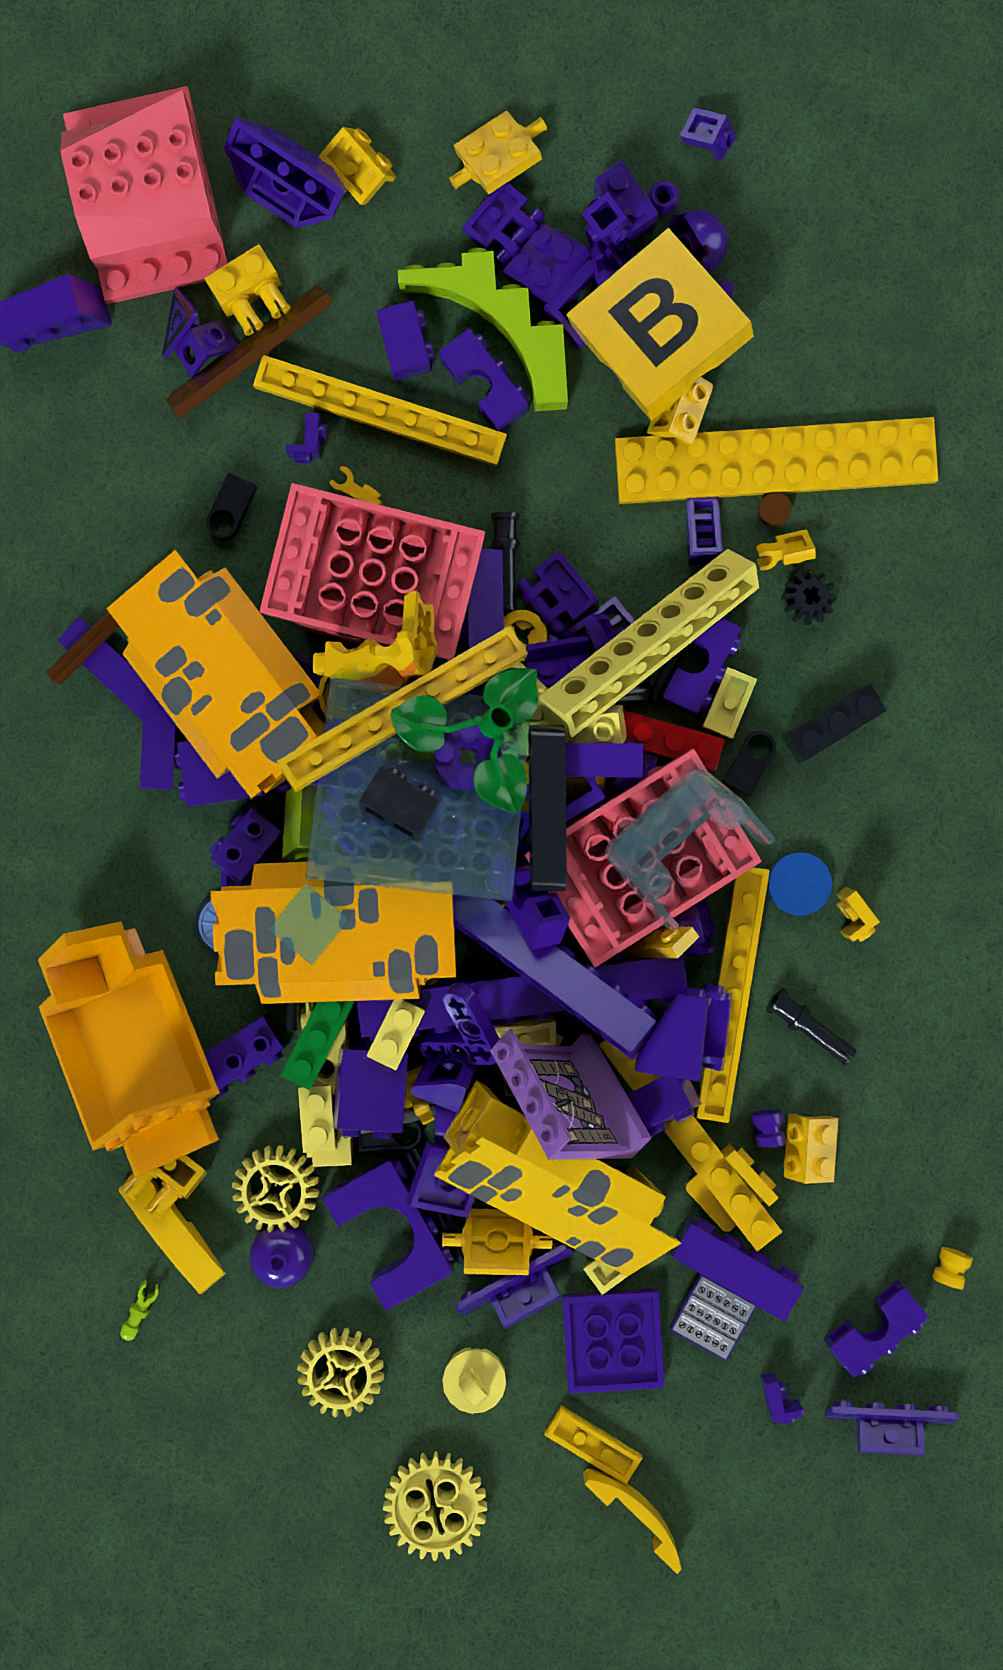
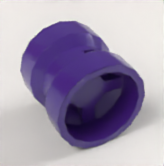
(768, 1128)

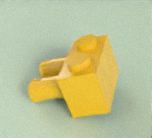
(242, 283)
(178, 1180)

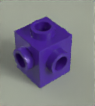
(598, 213)

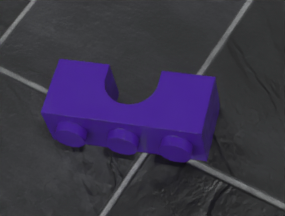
(469, 358)
(690, 690)
(538, 916)
(899, 1318)

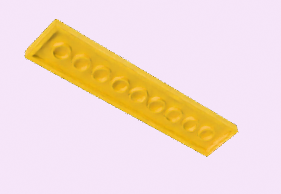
(777, 460)

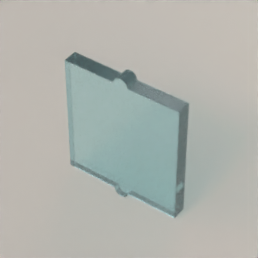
(309, 924)

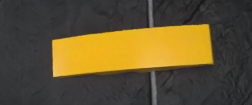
(178, 1240)

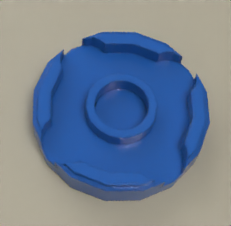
(799, 883)

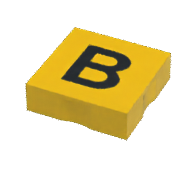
(660, 324)

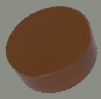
(774, 509)

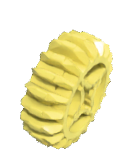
(269, 1176)
(319, 1386)

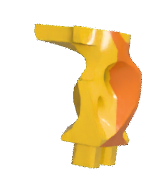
(406, 658)

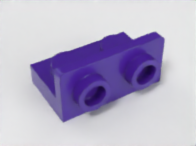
(556, 658)

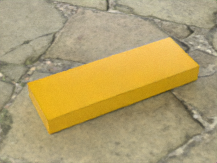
(593, 1444)

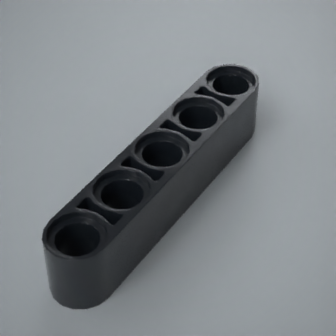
(547, 807)

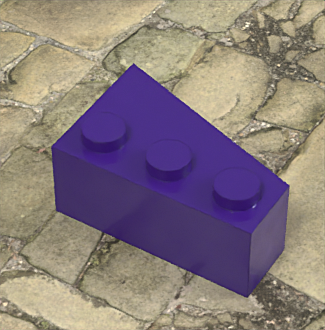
(51, 312)

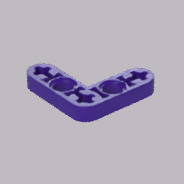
(476, 1041)

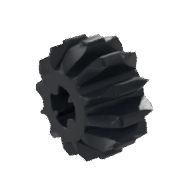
(820, 596)

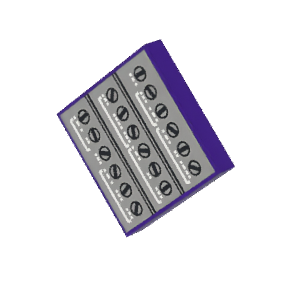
(712, 1317)

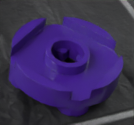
(448, 757)

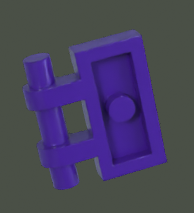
(494, 217)
(564, 585)

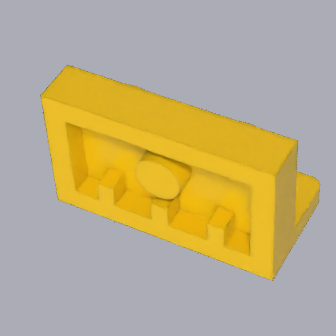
(357, 164)
(684, 415)
(856, 909)

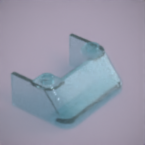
(666, 823)

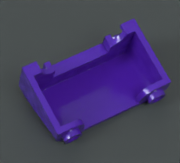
(689, 1035)

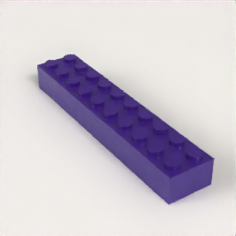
(512, 996)

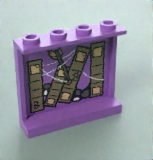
(571, 1099)

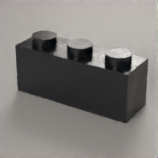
(834, 723)

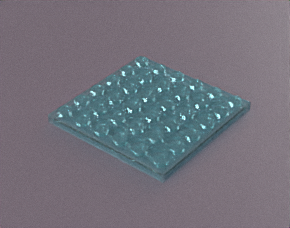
(465, 846)

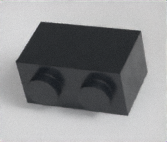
(399, 802)

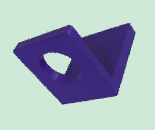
(206, 342)

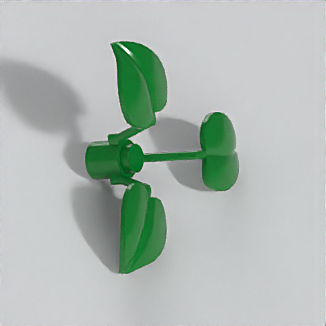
(512, 701)

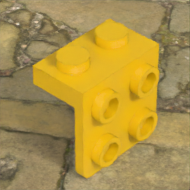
(760, 1185)

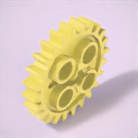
(407, 1512)

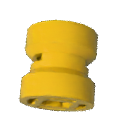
(952, 1268)

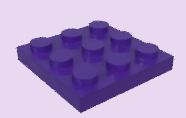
(613, 1341)

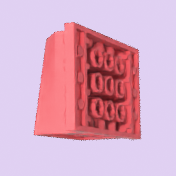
(142, 194)
(352, 561)
(601, 904)

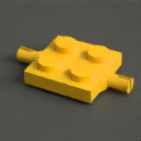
(497, 152)
(496, 1243)

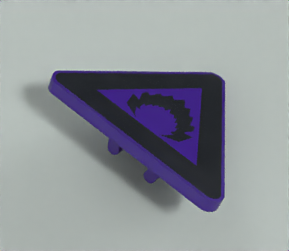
(181, 318)

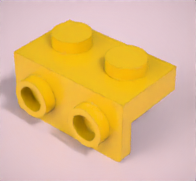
(810, 1148)

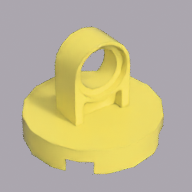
(474, 1380)

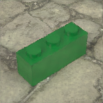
(316, 1042)

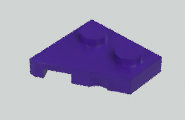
(609, 258)

